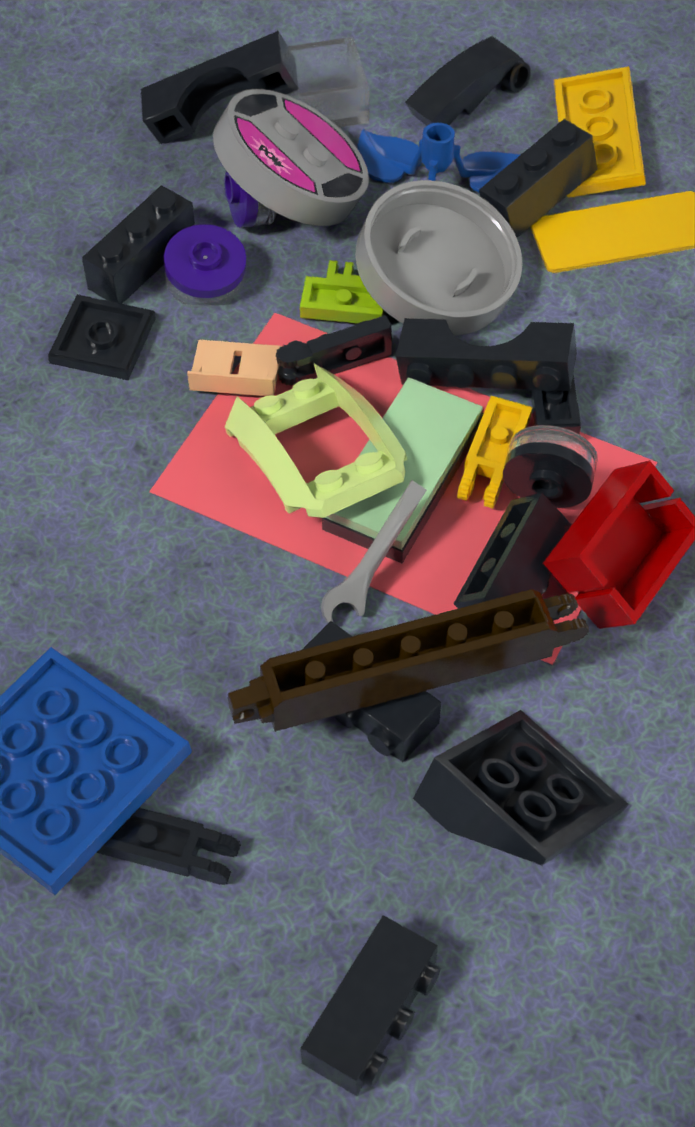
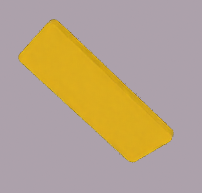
(616, 232)

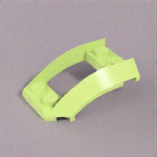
(331, 489)

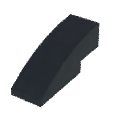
(462, 82)

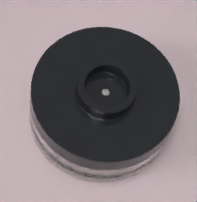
(551, 463)

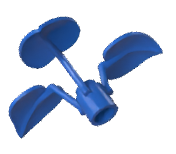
(392, 157)

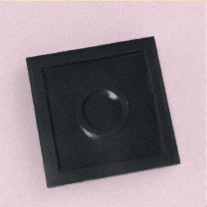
(102, 337)

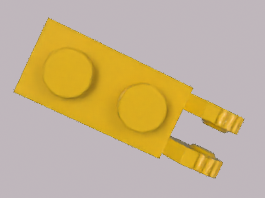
(490, 447)

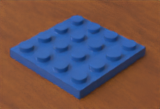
(73, 767)

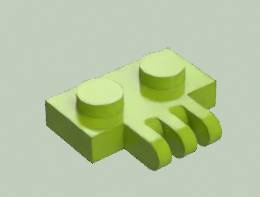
(338, 297)

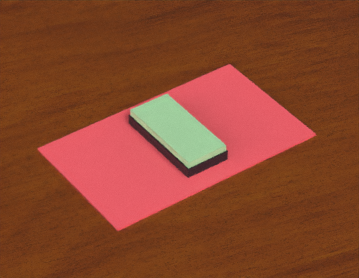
(436, 432)

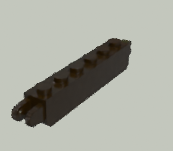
(406, 659)

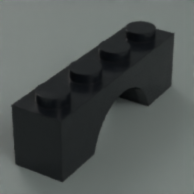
(179, 101)
(534, 360)

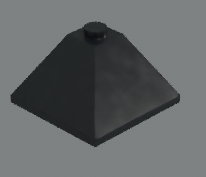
(516, 792)

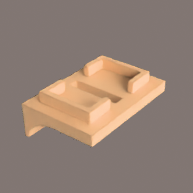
(215, 362)

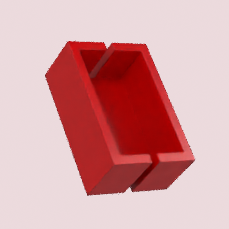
(623, 550)

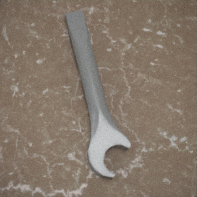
(355, 587)

